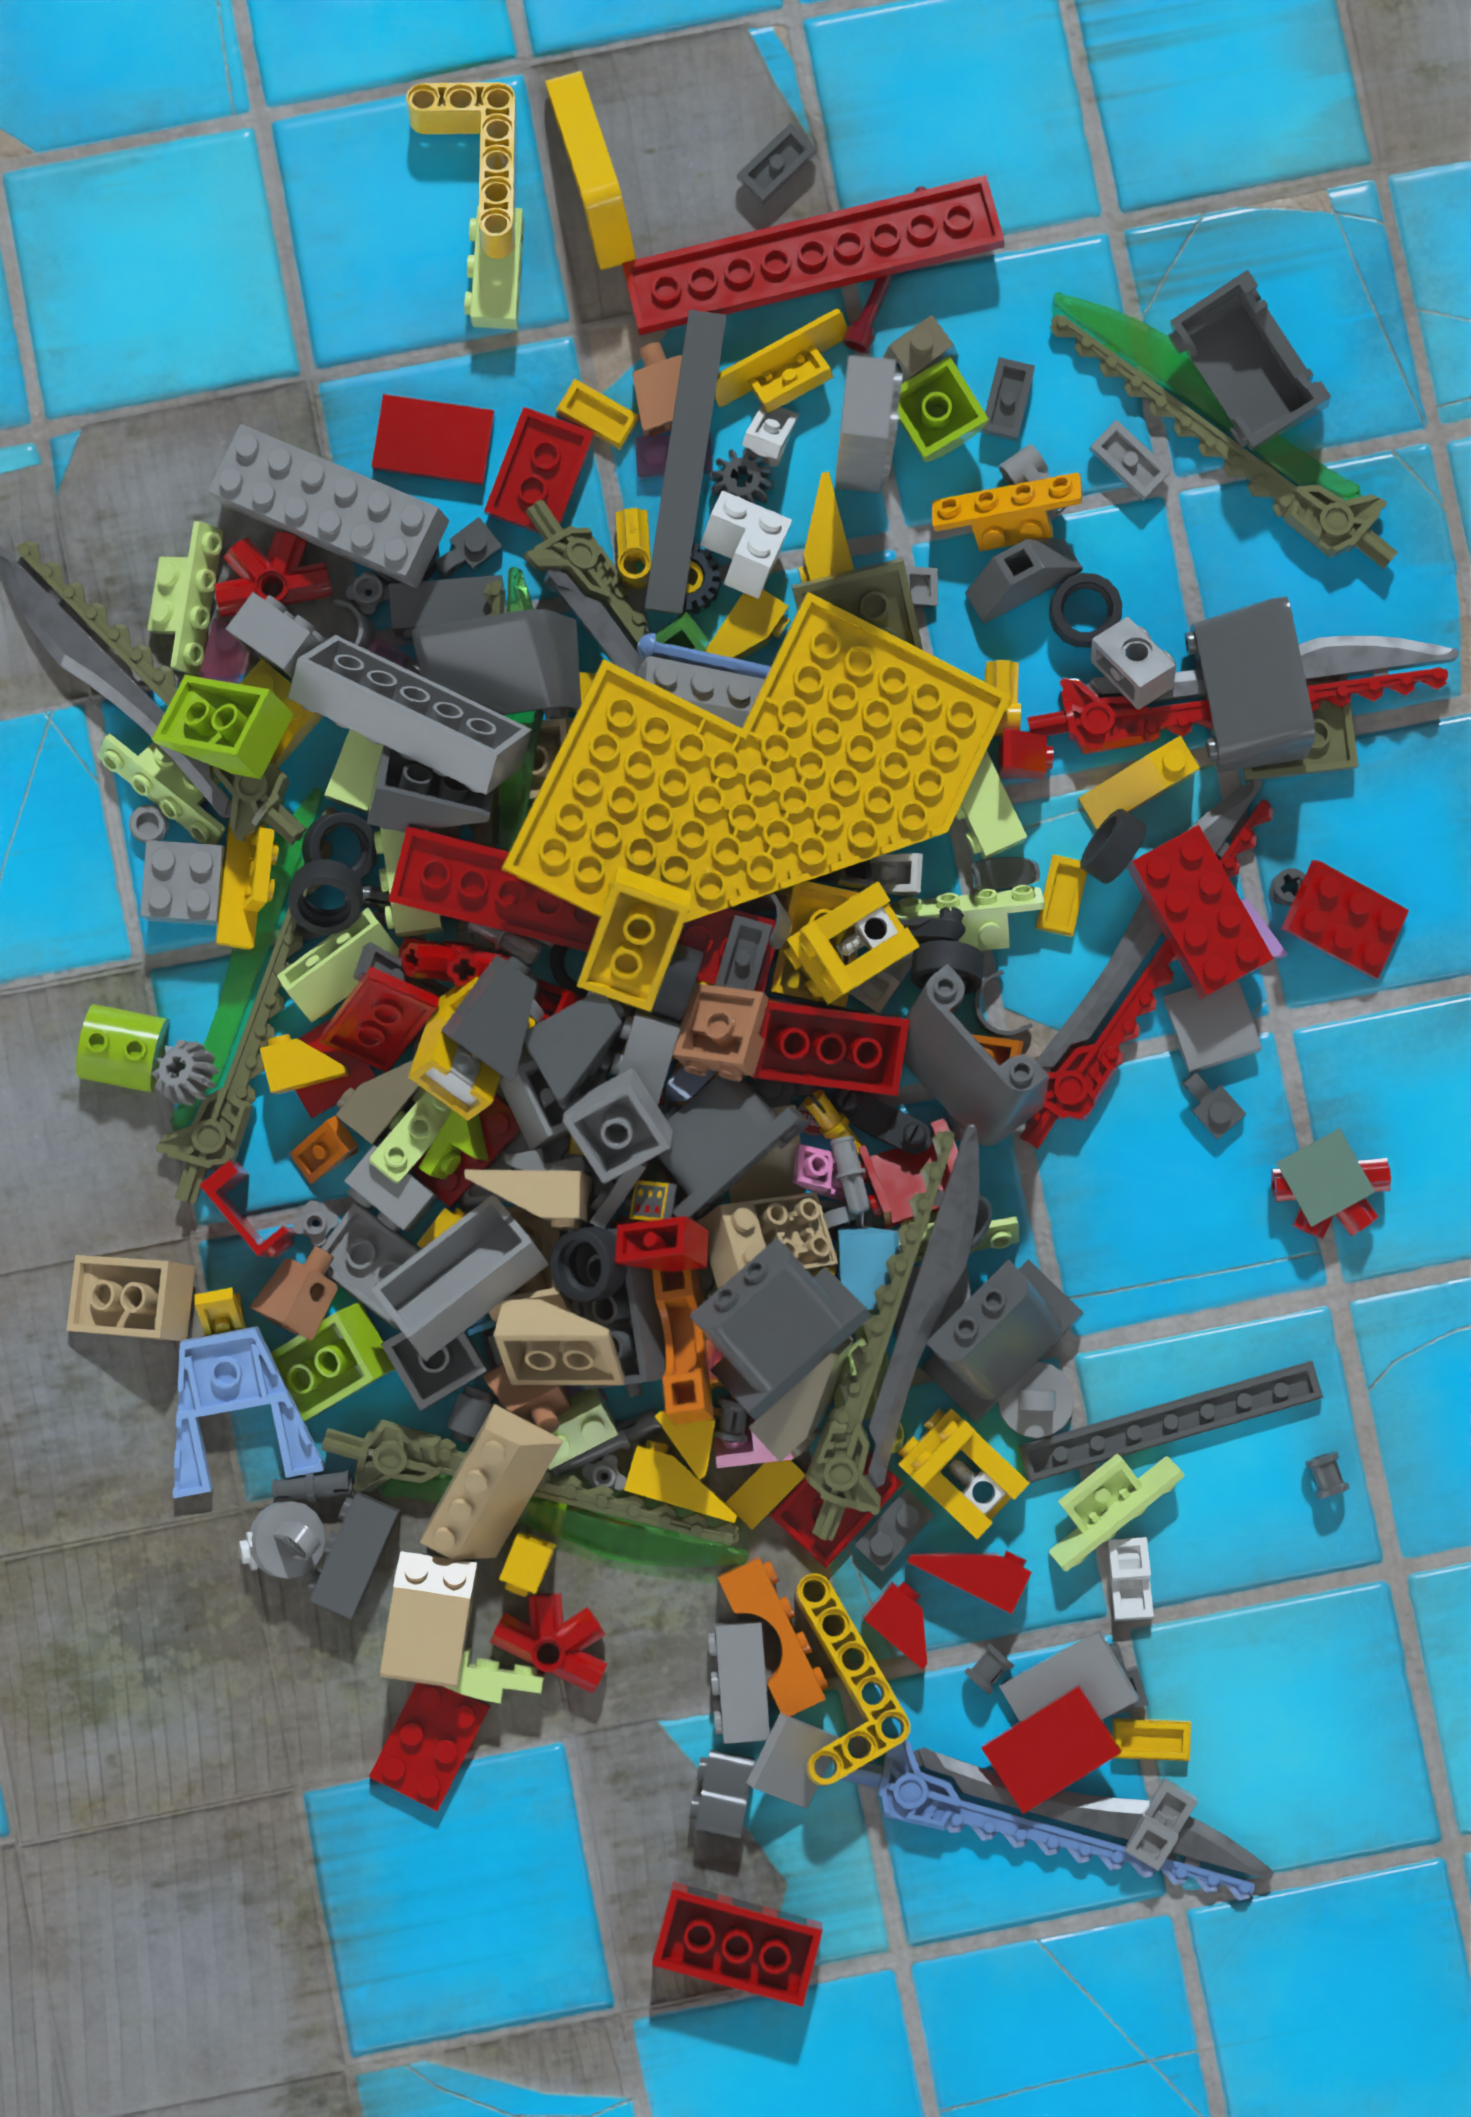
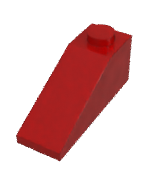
(982, 1574)

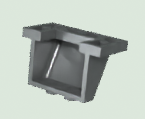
(721, 1139)
(775, 1325)
(998, 1336)

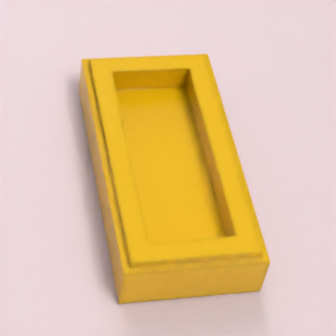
(597, 413)
(1062, 896)
(764, 1490)
(1152, 1738)

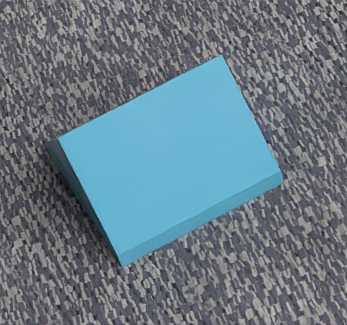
(863, 1260)

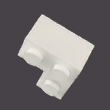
(748, 537)

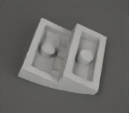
(1212, 1028)

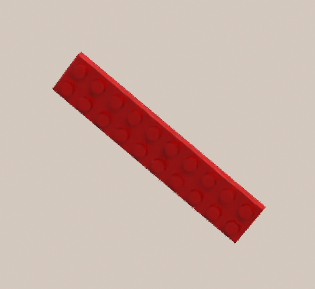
(814, 254)
(469, 885)

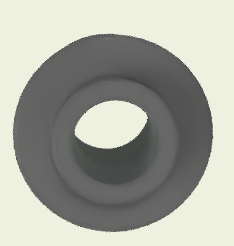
(469, 1413)

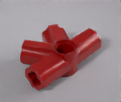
(279, 567)
(444, 961)
(1353, 1217)
(548, 1627)

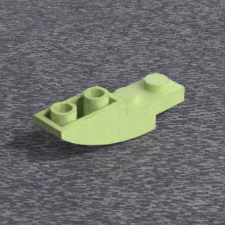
(488, 1681)

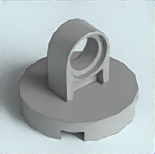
(1038, 1402)
(287, 1539)

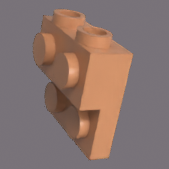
(721, 1031)

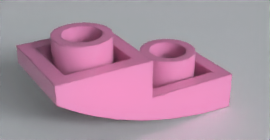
(816, 1172)

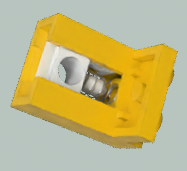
(826, 972)
(450, 1069)
(941, 1442)

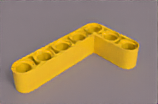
(492, 113)
(591, 170)
(853, 1681)

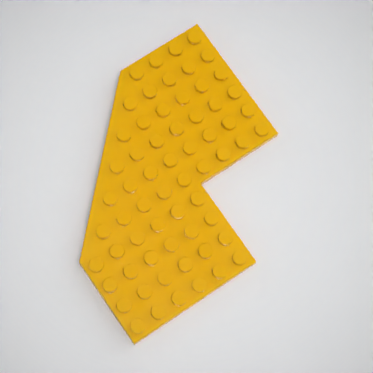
(836, 764)

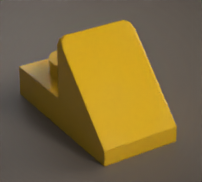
(220, 1311)

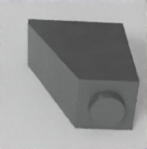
(495, 1015)
(574, 1042)

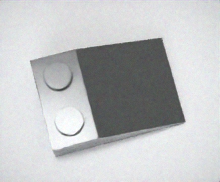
(419, 798)

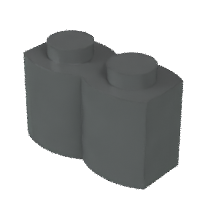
(723, 1793)

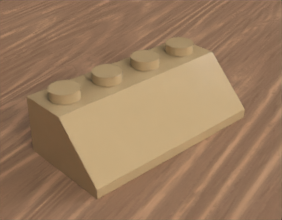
(490, 1487)

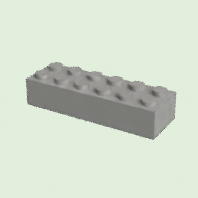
(868, 424)
(329, 505)
(409, 714)

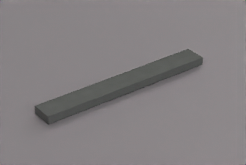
(685, 462)
(1170, 1421)

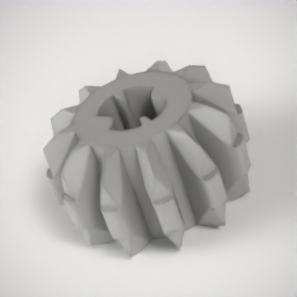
(185, 1072)

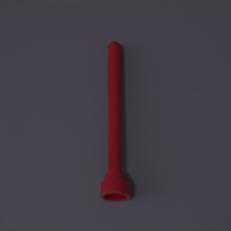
(860, 335)

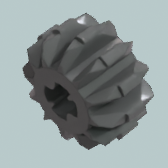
(755, 476)

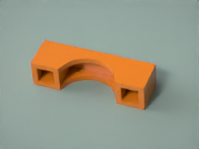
(687, 1369)
(752, 1591)

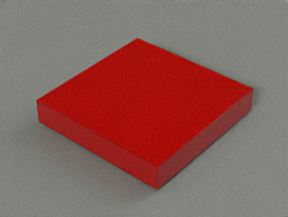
(326, 1095)

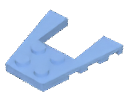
(227, 1375)

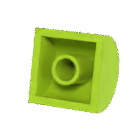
(939, 410)
(120, 1047)

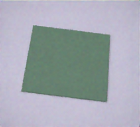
(1325, 1177)

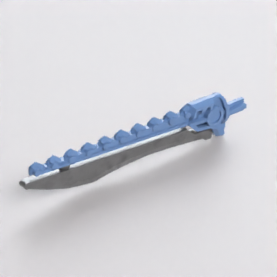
(932, 1802)

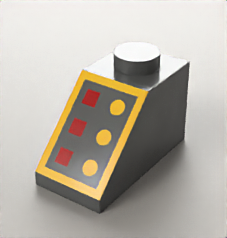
(653, 1201)

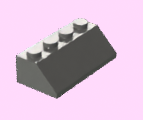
(628, 1315)

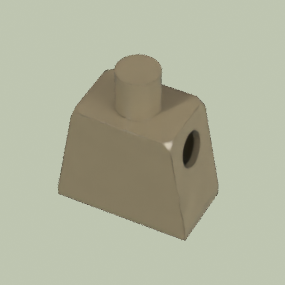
(920, 348)

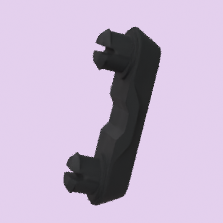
(925, 929)
(882, 1121)

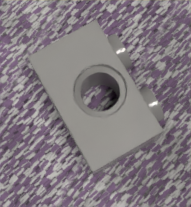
(1133, 662)

